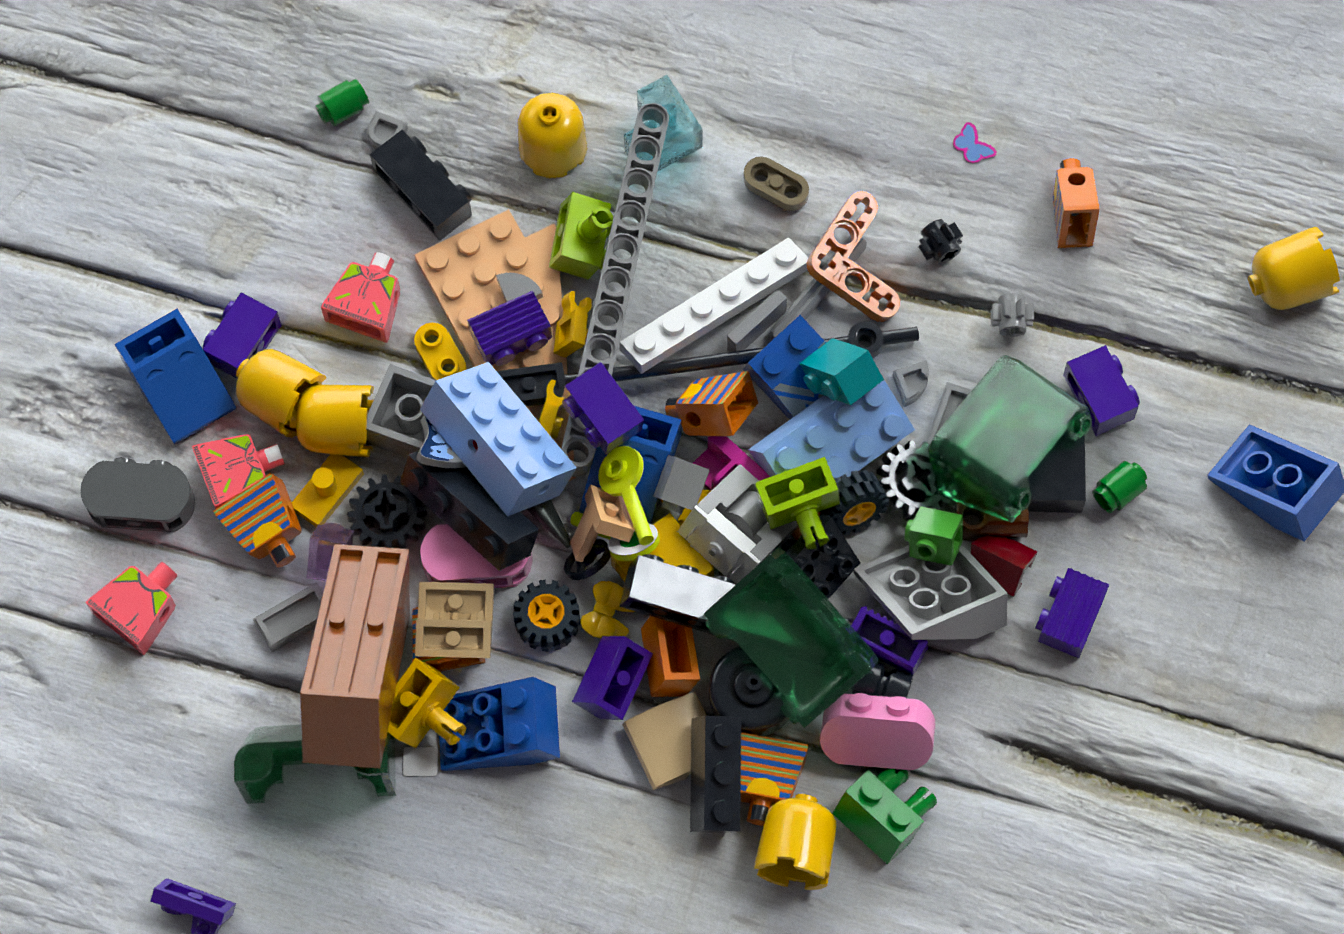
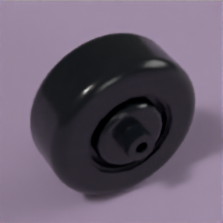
(744, 691)

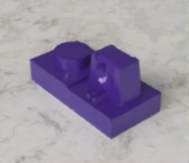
(207, 909)

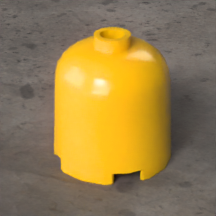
(551, 135)
(1294, 271)
(272, 385)
(333, 419)
(797, 843)

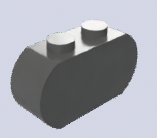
(138, 495)

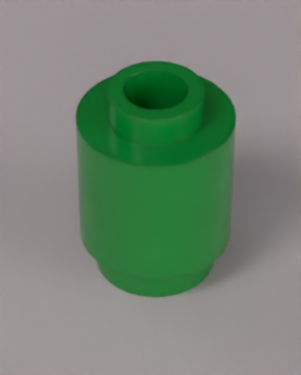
(341, 102)
(1120, 486)

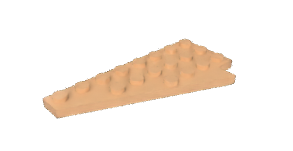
(465, 285)

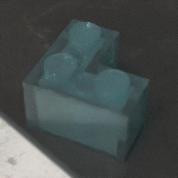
(683, 131)

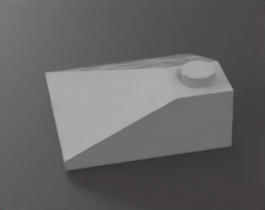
(936, 598)

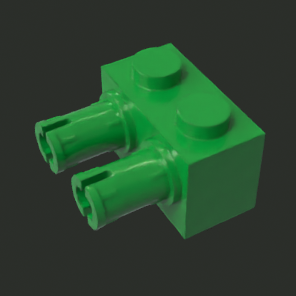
(881, 816)

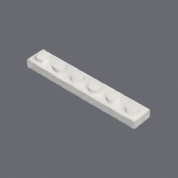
(714, 305)

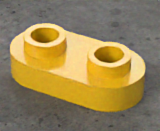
(438, 353)

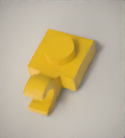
(572, 327)
(548, 417)

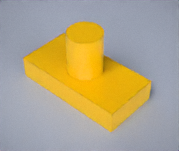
(327, 489)

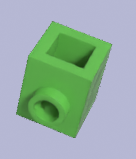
(934, 535)

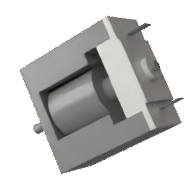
(732, 527)

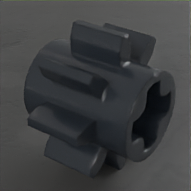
(940, 241)

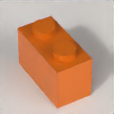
(674, 662)

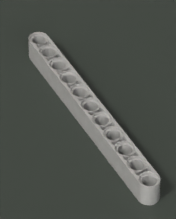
(616, 269)

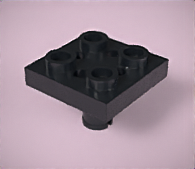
(832, 558)

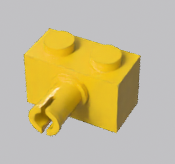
(420, 705)

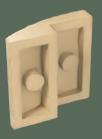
(454, 620)
(664, 739)

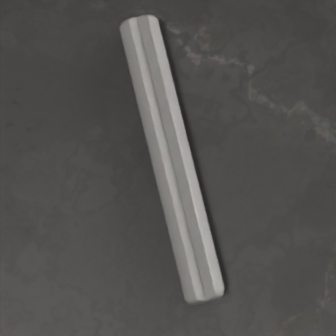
(812, 295)

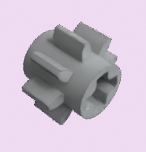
(1012, 314)

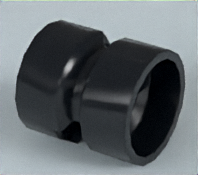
(884, 683)

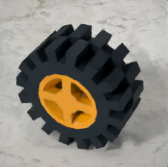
(860, 502)
(541, 603)

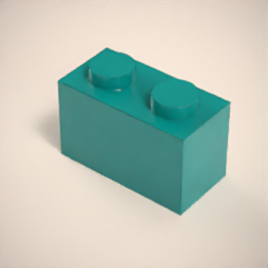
(841, 371)

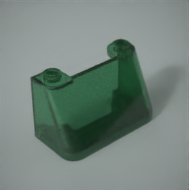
(1001, 438)
(792, 636)
(269, 748)

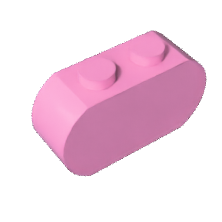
(453, 560)
(878, 731)

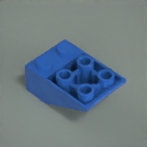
(175, 376)
(655, 442)
(504, 726)

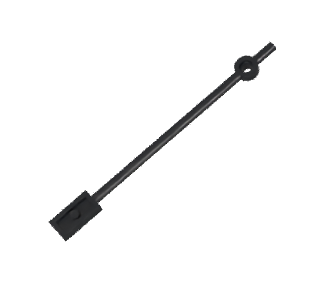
(531, 382)

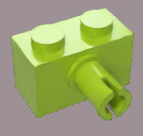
(581, 235)
(798, 497)

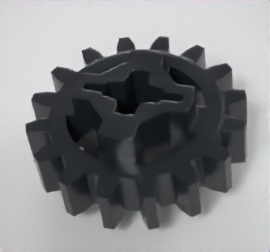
(904, 492)
(373, 513)

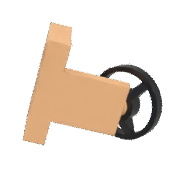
(602, 515)

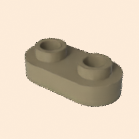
(778, 183)

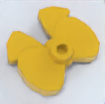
(601, 620)

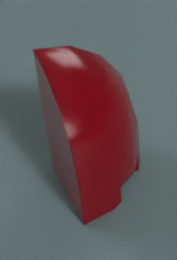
(1004, 560)

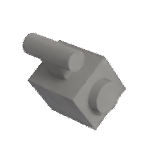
(680, 484)

